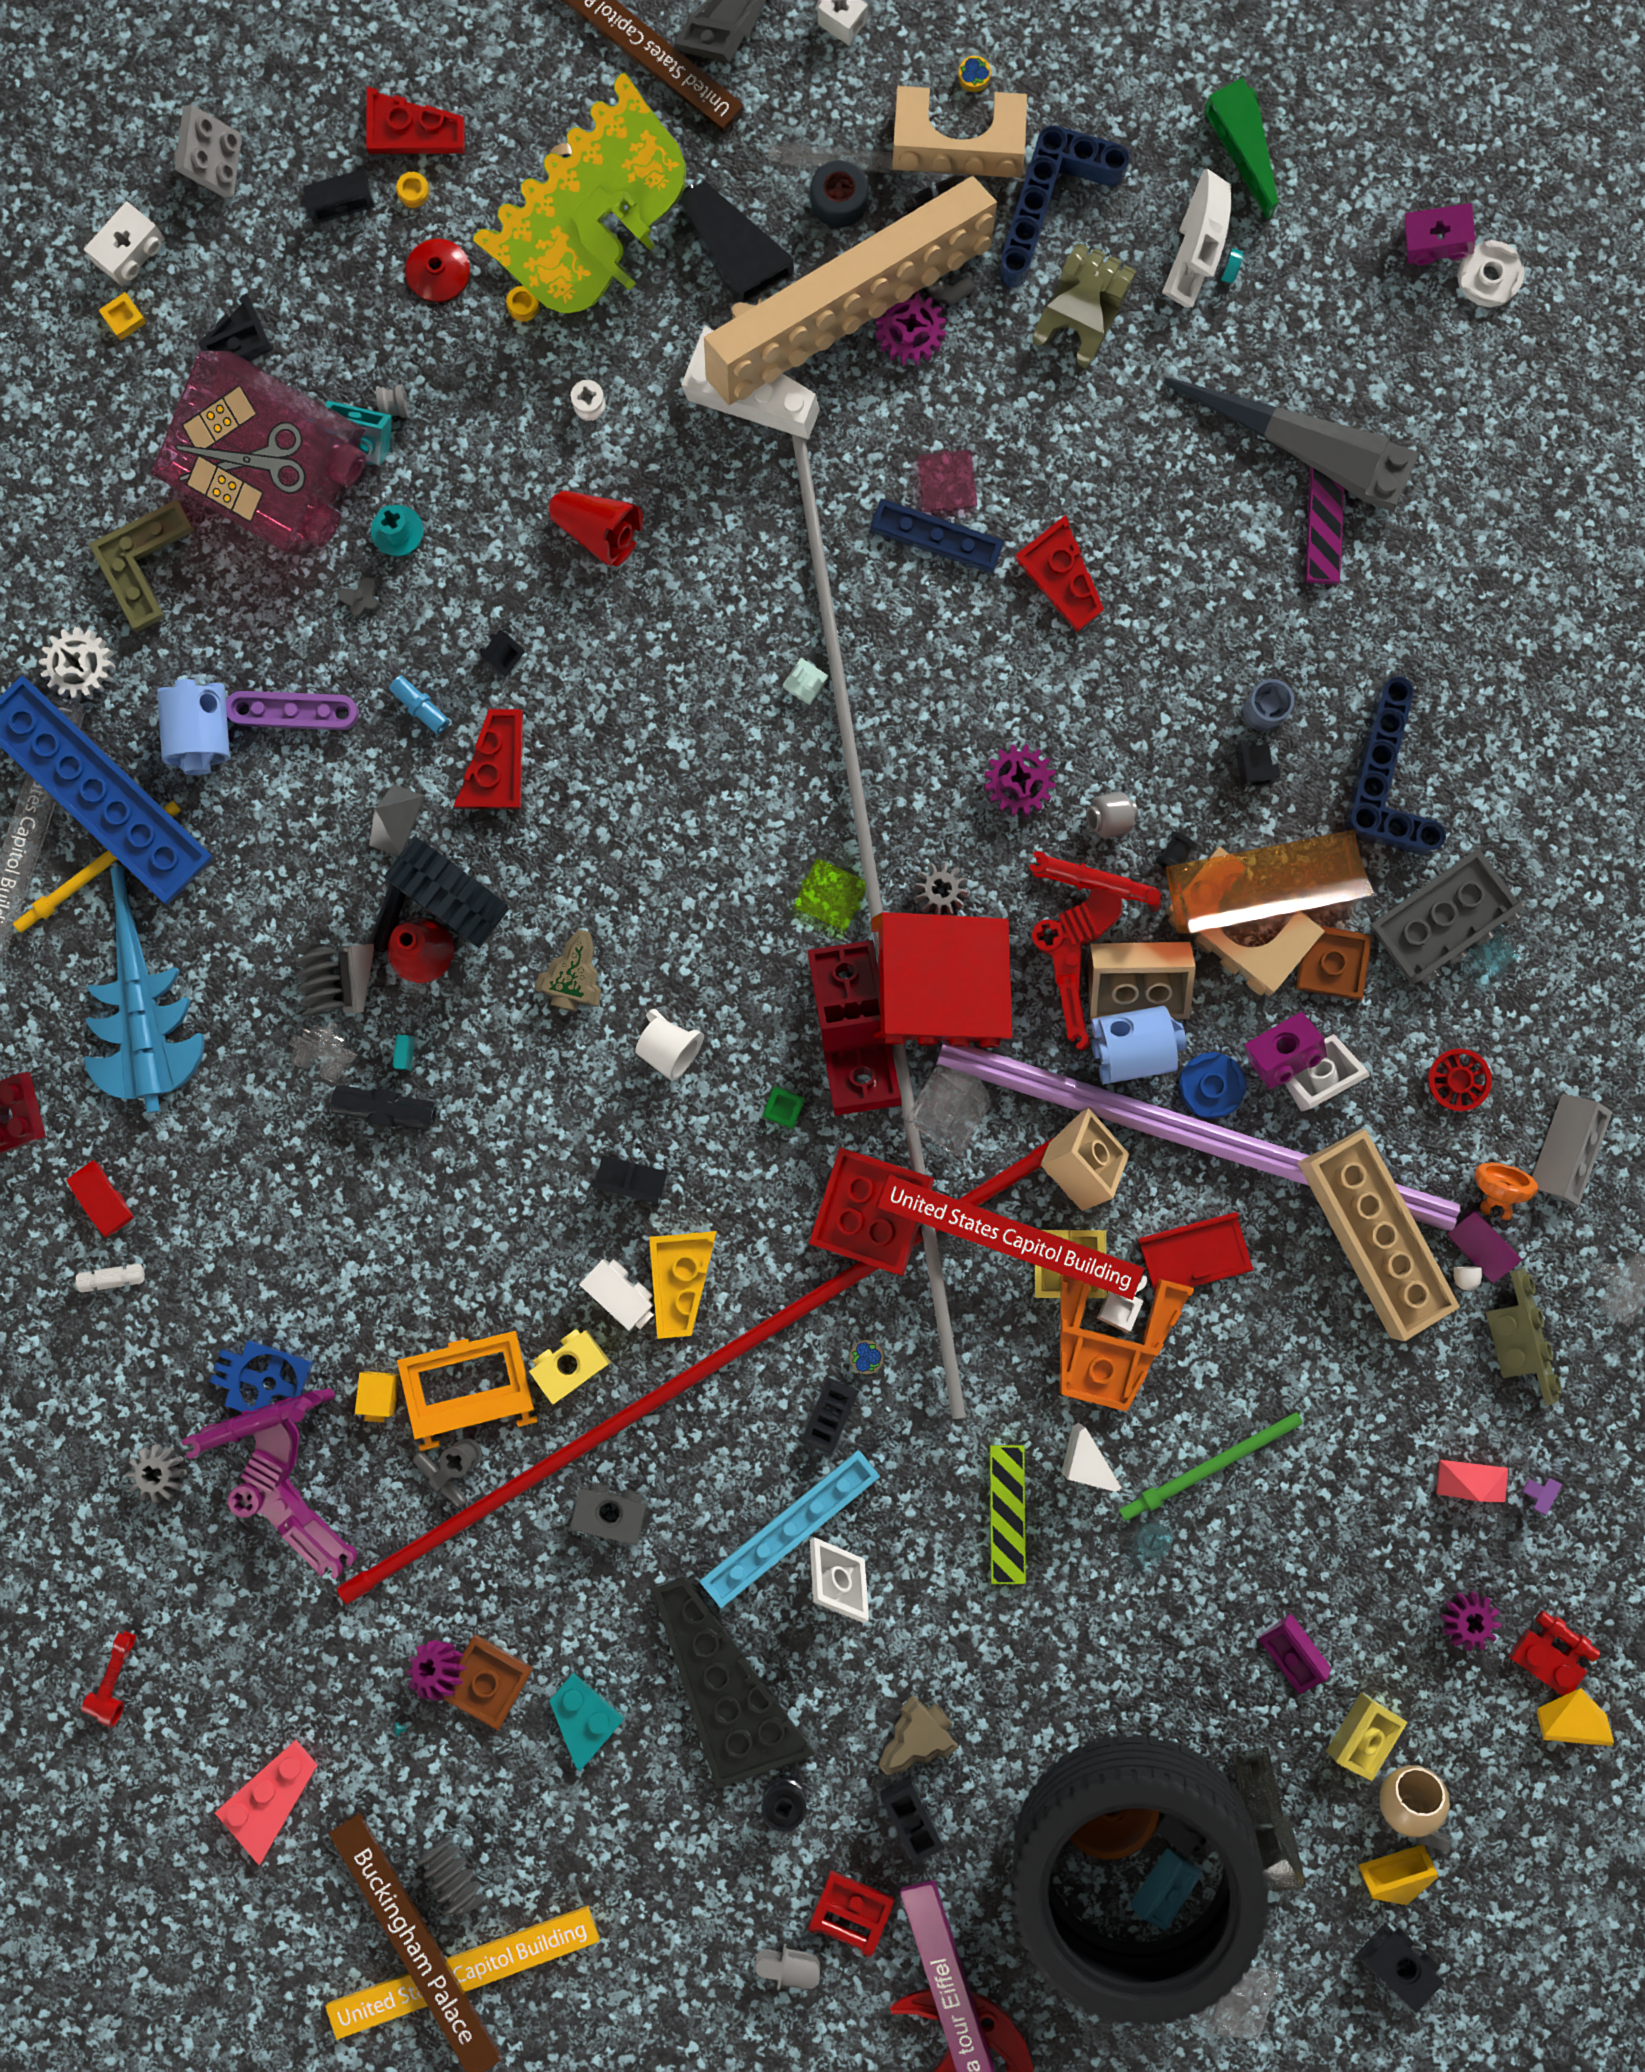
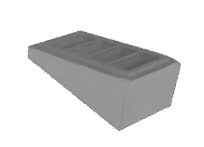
(354, 971)

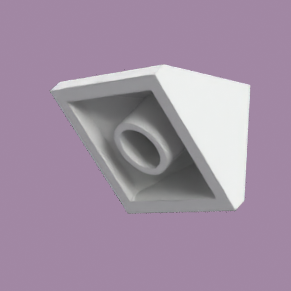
(839, 1580)

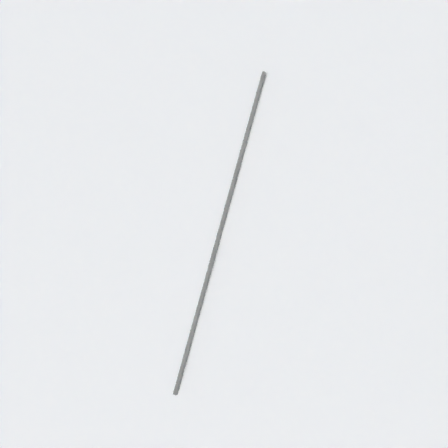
(874, 900)

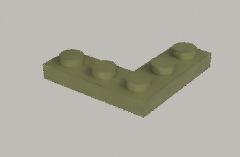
(122, 549)

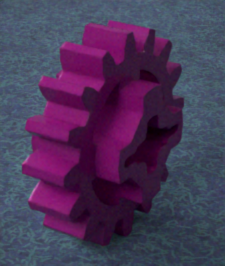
(925, 332)
(1034, 777)

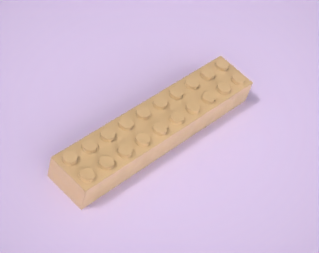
(849, 291)

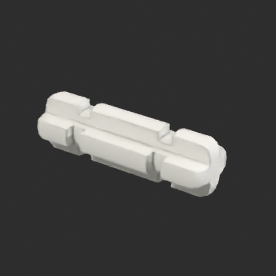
(110, 1278)

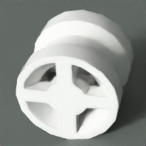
(589, 408)

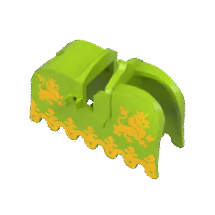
(558, 237)

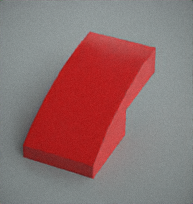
(100, 1199)

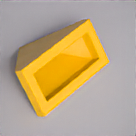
(1575, 1720)
(1399, 1875)

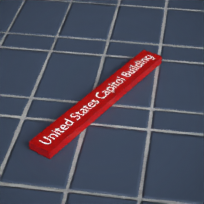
(1010, 1237)

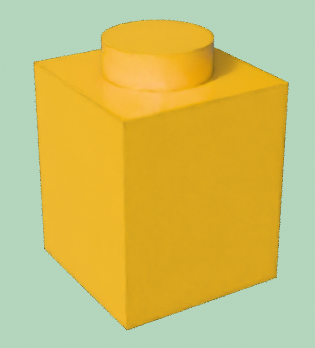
(376, 1395)

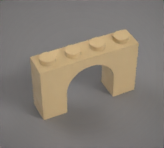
(924, 149)
(1263, 965)

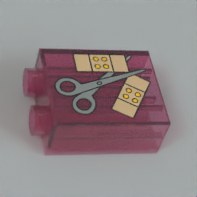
(260, 452)

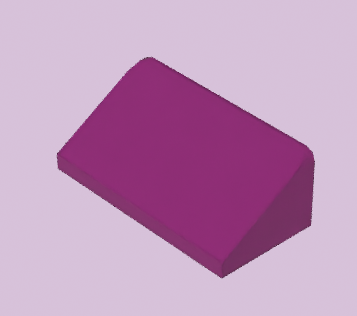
(1483, 1246)
(1295, 1654)

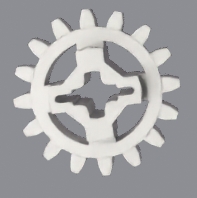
(87, 653)

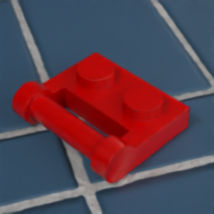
(853, 1902)

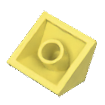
(1366, 1737)

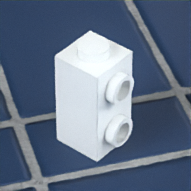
(619, 1296)

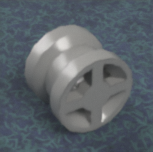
(393, 401)

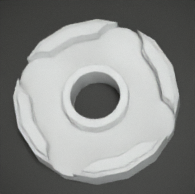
(1486, 291)

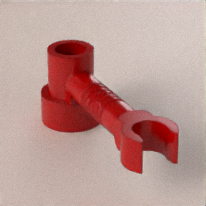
(103, 1705)

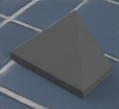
(395, 819)

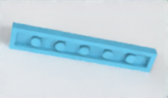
(789, 1528)

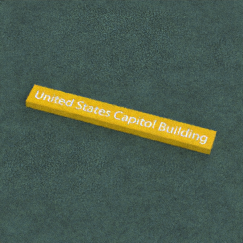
(471, 1967)

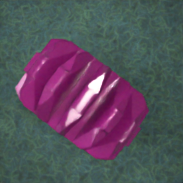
(1460, 1628)
(436, 1670)

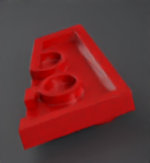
(408, 128)
(1060, 573)
(496, 766)

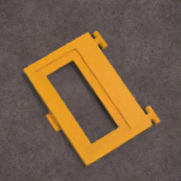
(471, 1408)

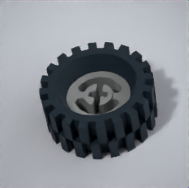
(446, 892)

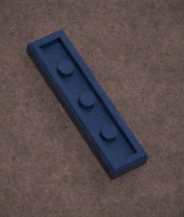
(936, 536)

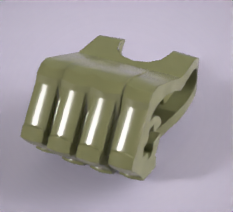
(1086, 300)

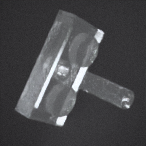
(1626, 1291)

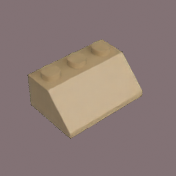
(1140, 977)

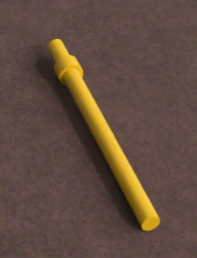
(46, 906)

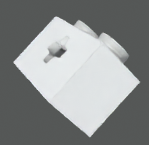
(109, 245)

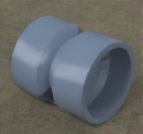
(1268, 705)

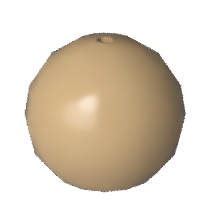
(1414, 1801)

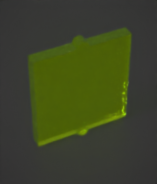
(830, 895)

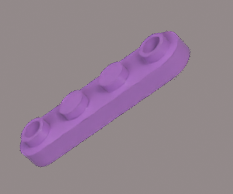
(292, 710)

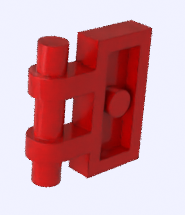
(1546, 1662)

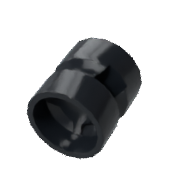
(784, 1803)

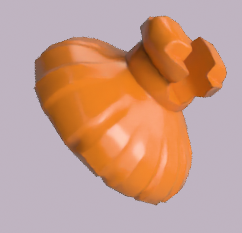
(1503, 1187)

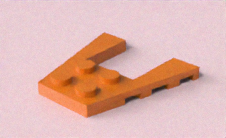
(1108, 1367)

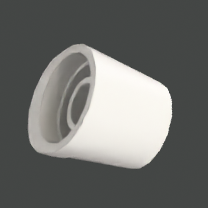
(668, 1046)

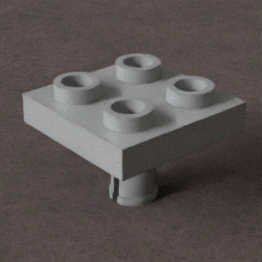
(208, 151)

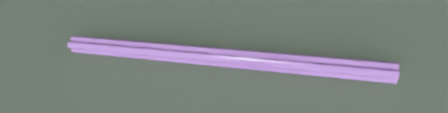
(1164, 1123)

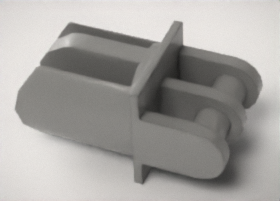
(789, 1967)

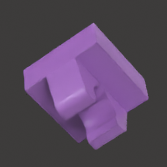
(1544, 1495)

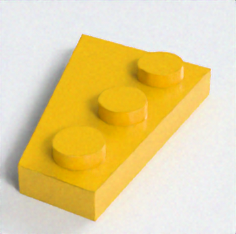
(679, 1279)

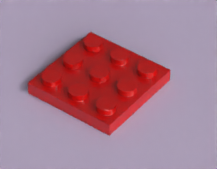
(852, 1222)

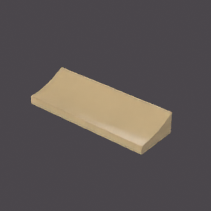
(1379, 1235)

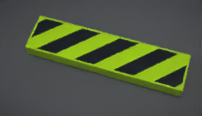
(1007, 1514)

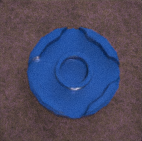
(1212, 1085)

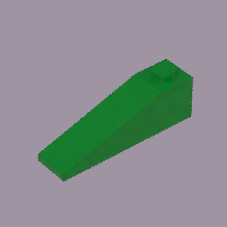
(1239, 126)

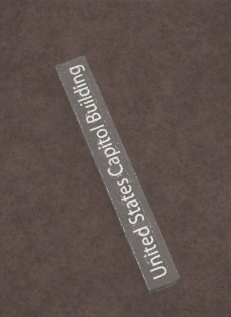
(26, 838)

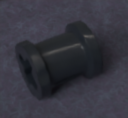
(1176, 851)

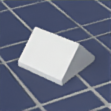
(1328, 1078)
(1085, 1462)

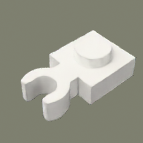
(1120, 1310)

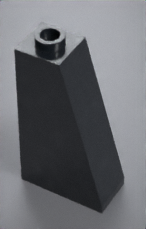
(735, 246)

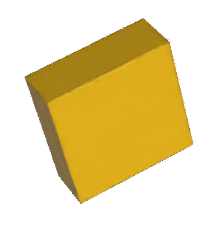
(122, 316)

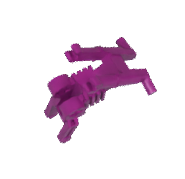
(267, 1481)

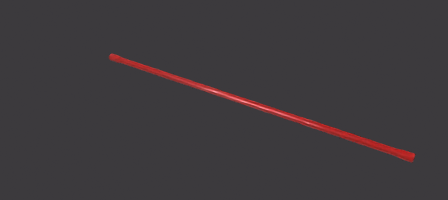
(366, 1580)

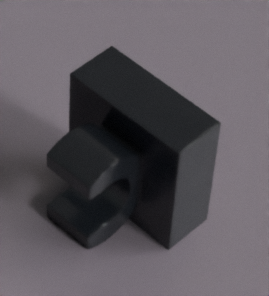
(502, 653)

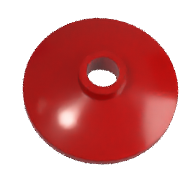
(440, 283)

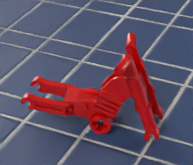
(1082, 926)

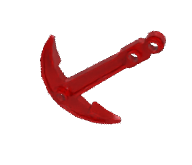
(1001, 2036)

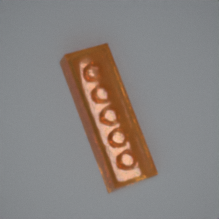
(1267, 881)

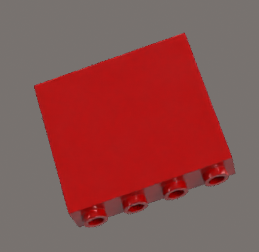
(943, 979)

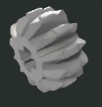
(945, 880)
(145, 1466)

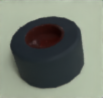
(839, 180)

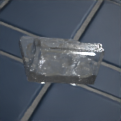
(1244, 2009)

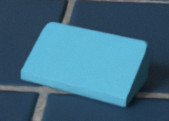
(1165, 1889)

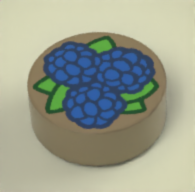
(866, 1357)

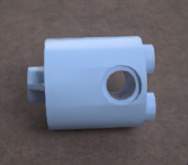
(193, 726)
(1137, 1044)

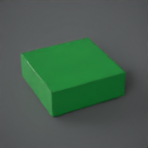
(783, 1107)

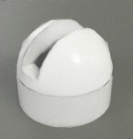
(1467, 1277)

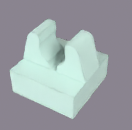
(805, 681)

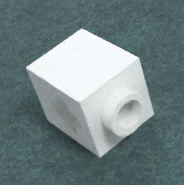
(842, 17)

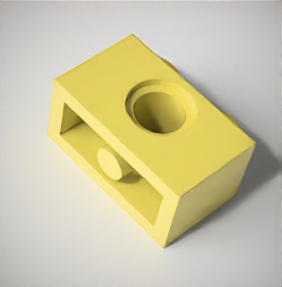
(589, 1359)

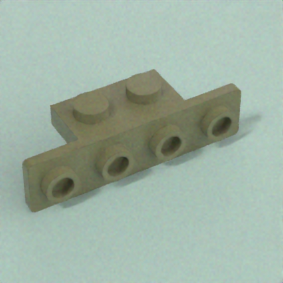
(1520, 1338)

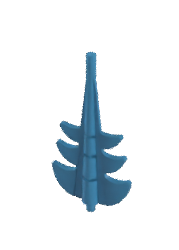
(145, 1062)

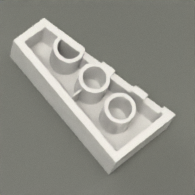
(777, 404)

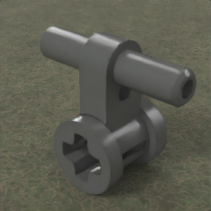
(451, 1467)

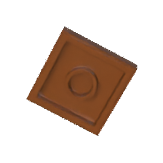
(1336, 965)
(490, 1682)

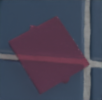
(947, 481)

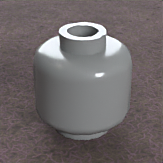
(1111, 814)

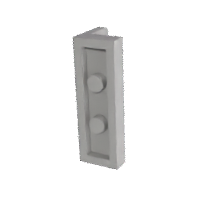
(1571, 1148)

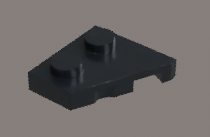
(238, 333)

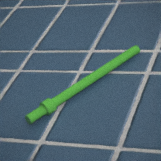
(1153, 1498)

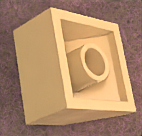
(1086, 1161)

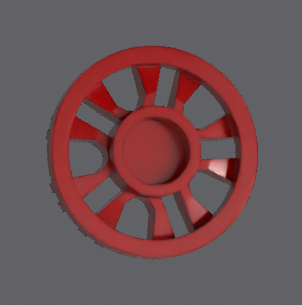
(1459, 1079)

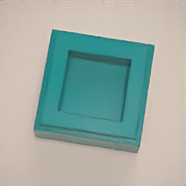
(403, 1052)

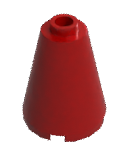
(598, 524)
(420, 950)

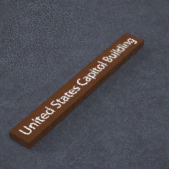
(660, 60)

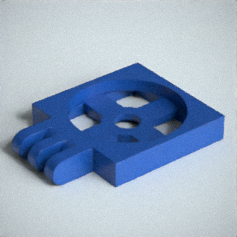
(238, 1372)

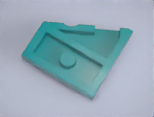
(583, 1719)

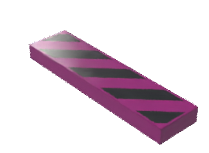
(1324, 530)

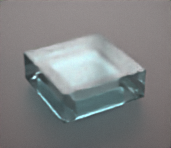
(1494, 954)

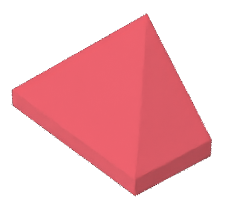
(1472, 1481)

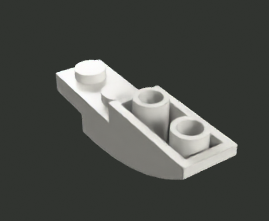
(1204, 239)

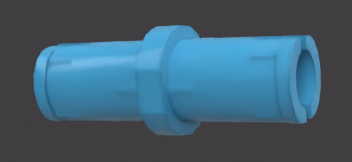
(419, 705)

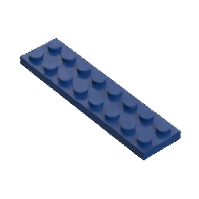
(98, 792)

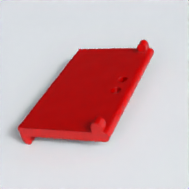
(1206, 1249)

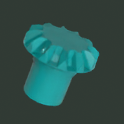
(397, 530)

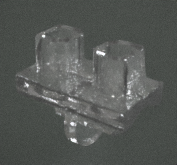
(325, 1046)

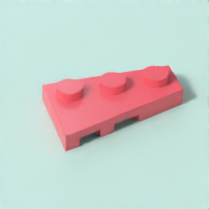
(265, 1802)

